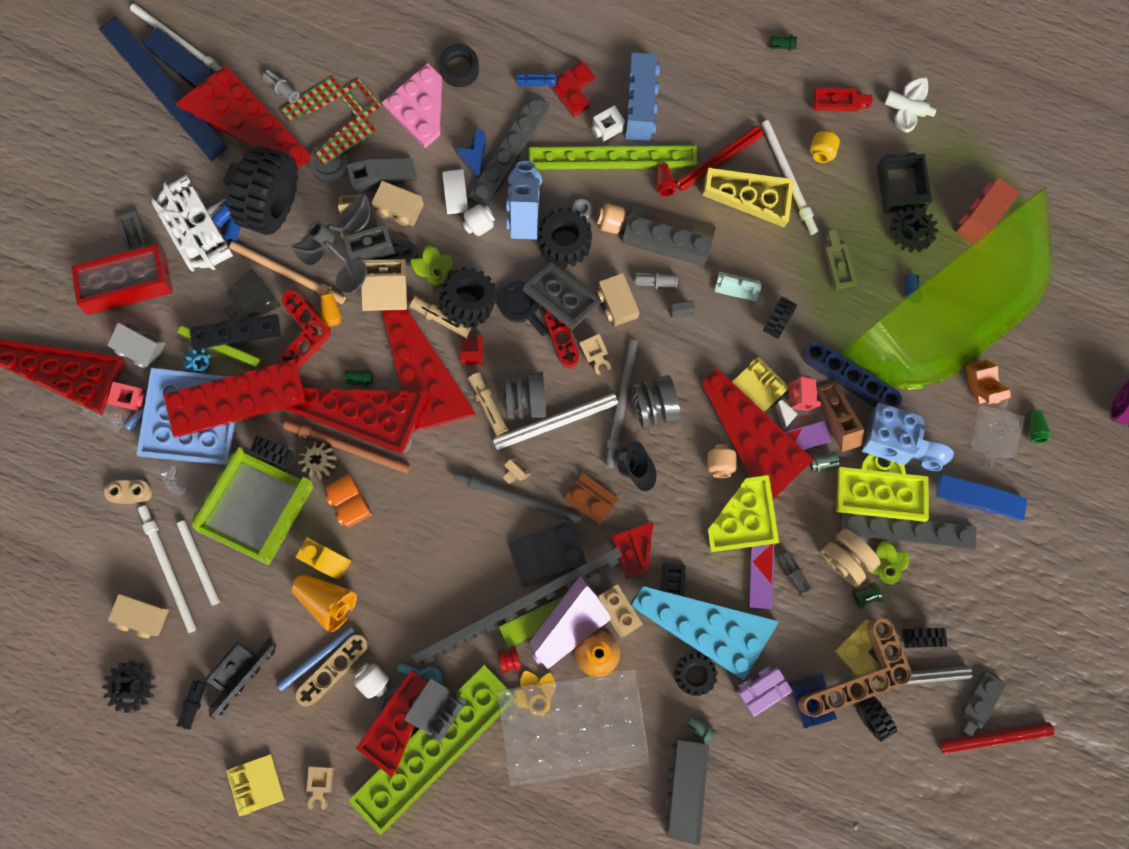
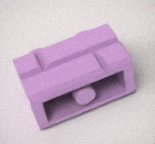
(763, 691)

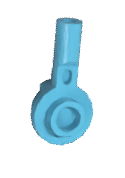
(427, 673)

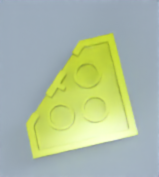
(746, 518)

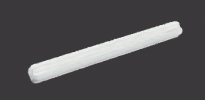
(555, 421)

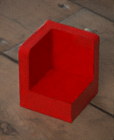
(472, 351)

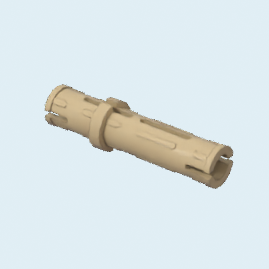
(419, 304)
(484, 396)

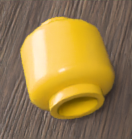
(824, 146)

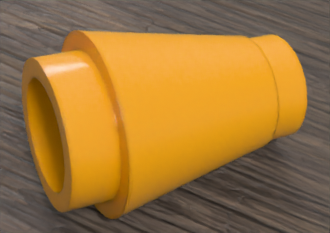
(330, 310)

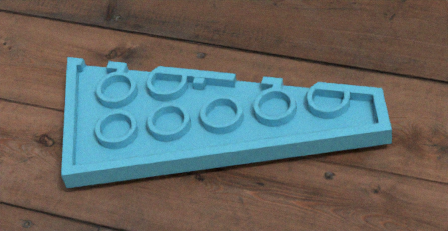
(717, 632)

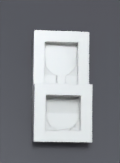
(455, 191)

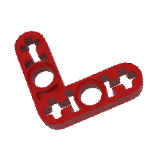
(309, 334)

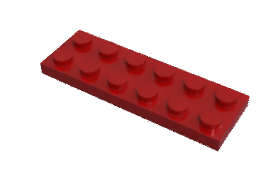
(234, 398)

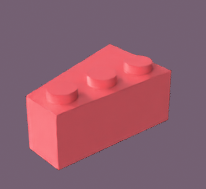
(987, 210)

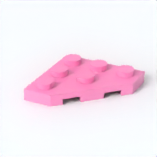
(418, 105)

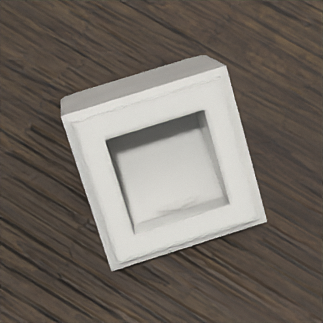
(784, 413)

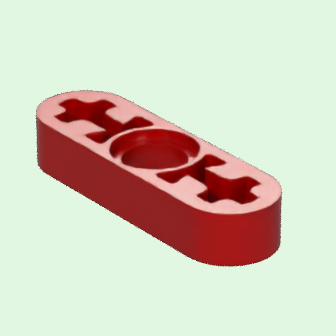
(561, 353)

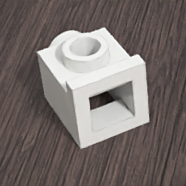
(610, 118)

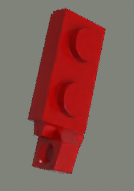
(840, 100)

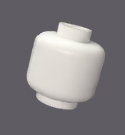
(478, 220)
(371, 680)

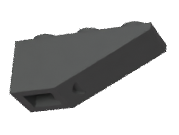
(370, 173)

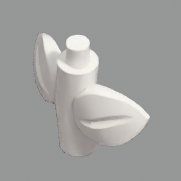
(910, 104)

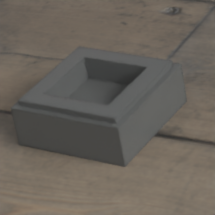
(682, 308)

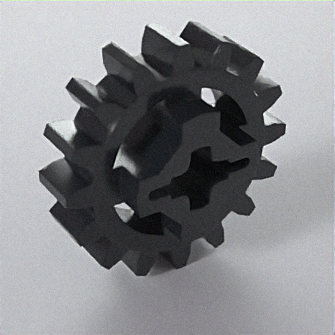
(910, 231)
(139, 687)

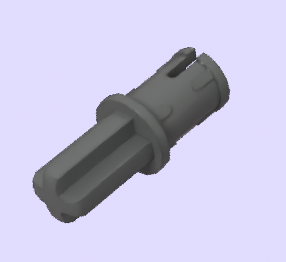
(794, 573)

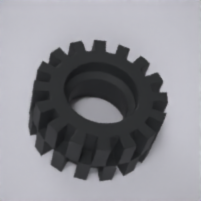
(780, 317)
(271, 452)
(924, 637)
(709, 678)
(876, 718)

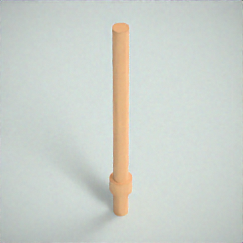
(322, 289)

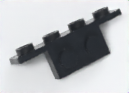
(235, 331)
(234, 671)

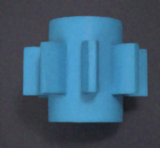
(196, 360)

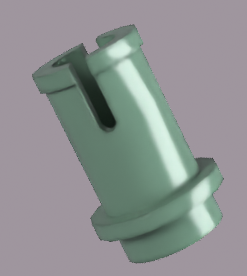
(824, 461)
(700, 729)

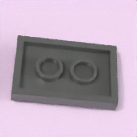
(561, 295)

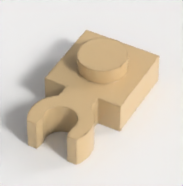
(594, 351)
(319, 782)

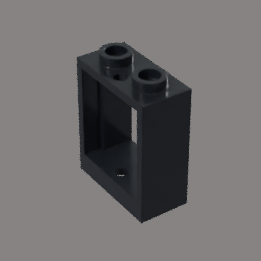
(898, 203)

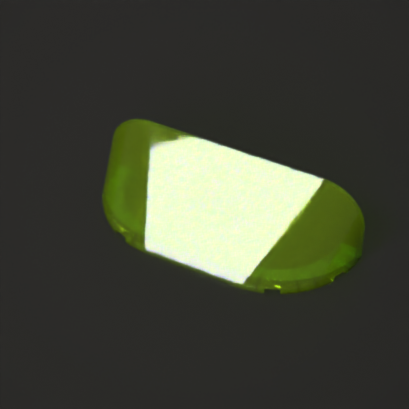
(963, 304)

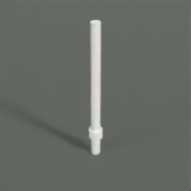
(207, 61)
(805, 212)
(150, 529)

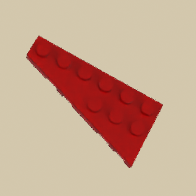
(366, 414)
(755, 436)

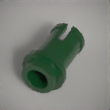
(783, 42)
(356, 376)

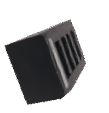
(673, 568)

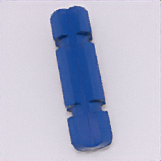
(536, 79)

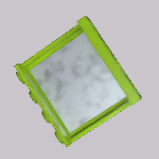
(252, 506)

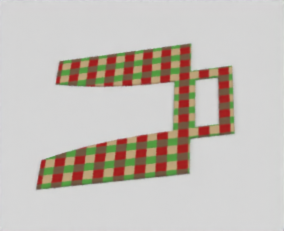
(351, 133)

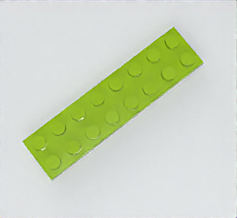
(425, 759)

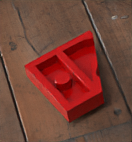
(635, 549)

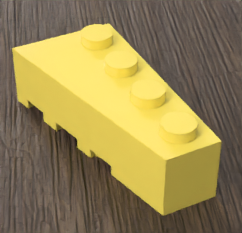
(752, 193)

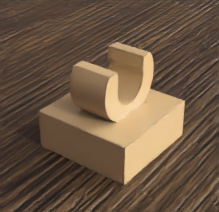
(517, 470)

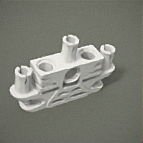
(178, 228)

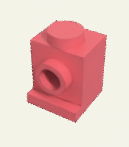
(803, 393)
(119, 396)

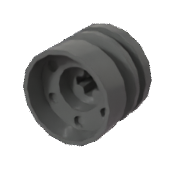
(525, 395)
(655, 402)

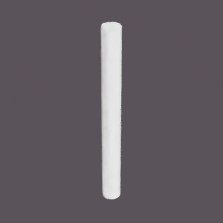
(198, 563)

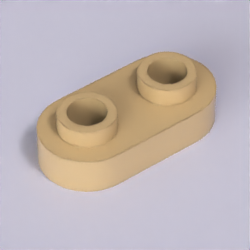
(126, 491)

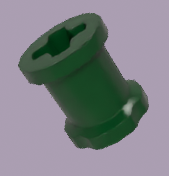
(867, 595)

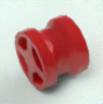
(509, 660)

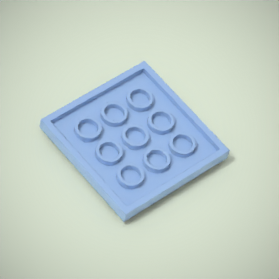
(156, 436)

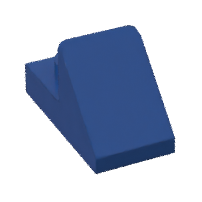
(474, 157)

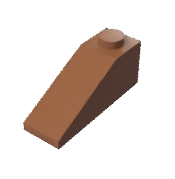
(840, 417)

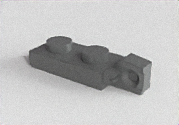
(981, 702)

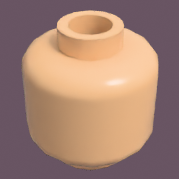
(611, 218)
(721, 461)

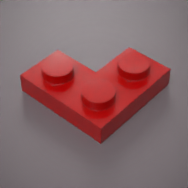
(569, 88)

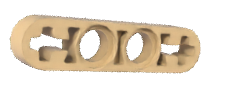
(334, 672)

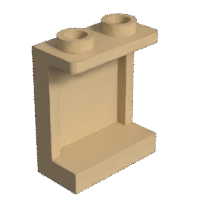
(620, 611)

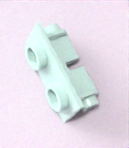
(738, 286)

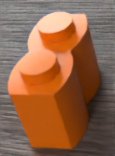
(348, 501)

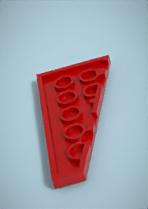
(237, 112)
(423, 371)
(67, 372)

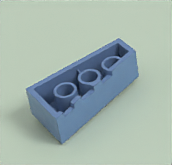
(641, 97)

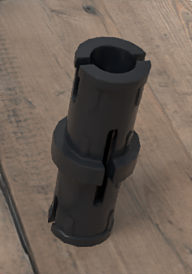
(191, 704)

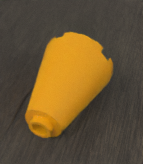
(324, 600)
(589, 662)

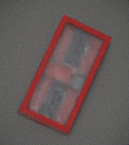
(121, 279)

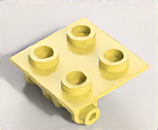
(761, 384)
(255, 785)

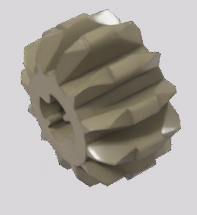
(310, 464)

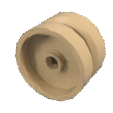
(850, 557)

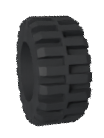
(263, 190)

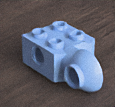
(523, 201)
(899, 438)

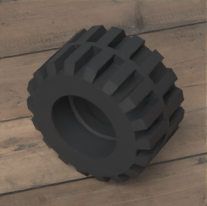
(564, 221)
(467, 282)

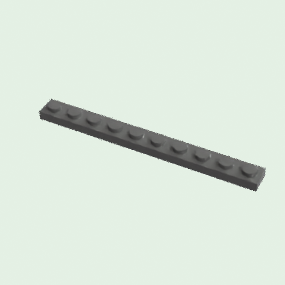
(510, 611)

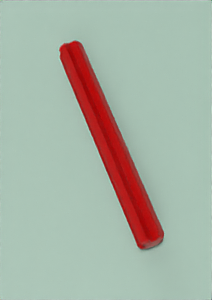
(719, 158)
(996, 737)

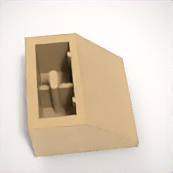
(385, 285)

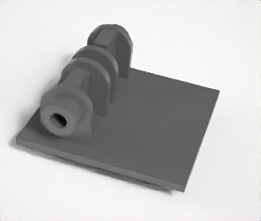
(435, 709)

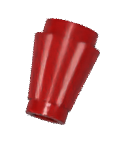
(665, 181)

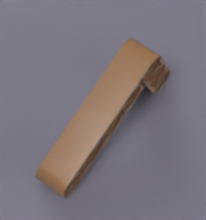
(864, 680)

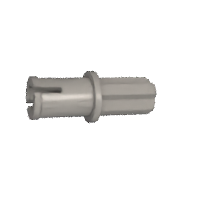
(280, 86)
(656, 280)

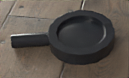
(519, 306)

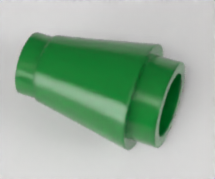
(1037, 427)

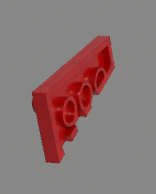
(390, 733)

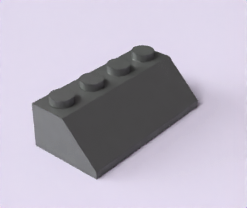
(669, 235)
(686, 791)

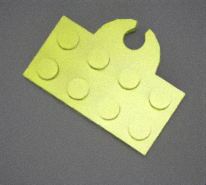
(882, 491)

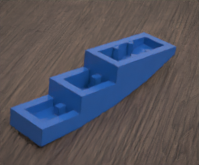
(981, 497)

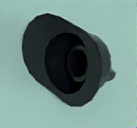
(637, 465)

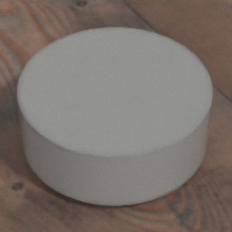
(583, 206)

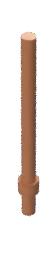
(306, 432)

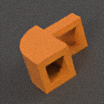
(985, 383)

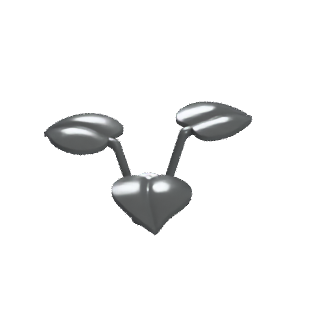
(320, 237)

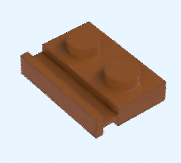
(591, 499)

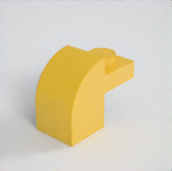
(323, 559)

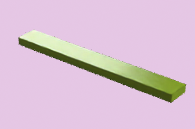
(613, 157)

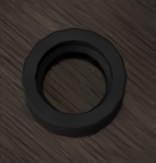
(454, 51)

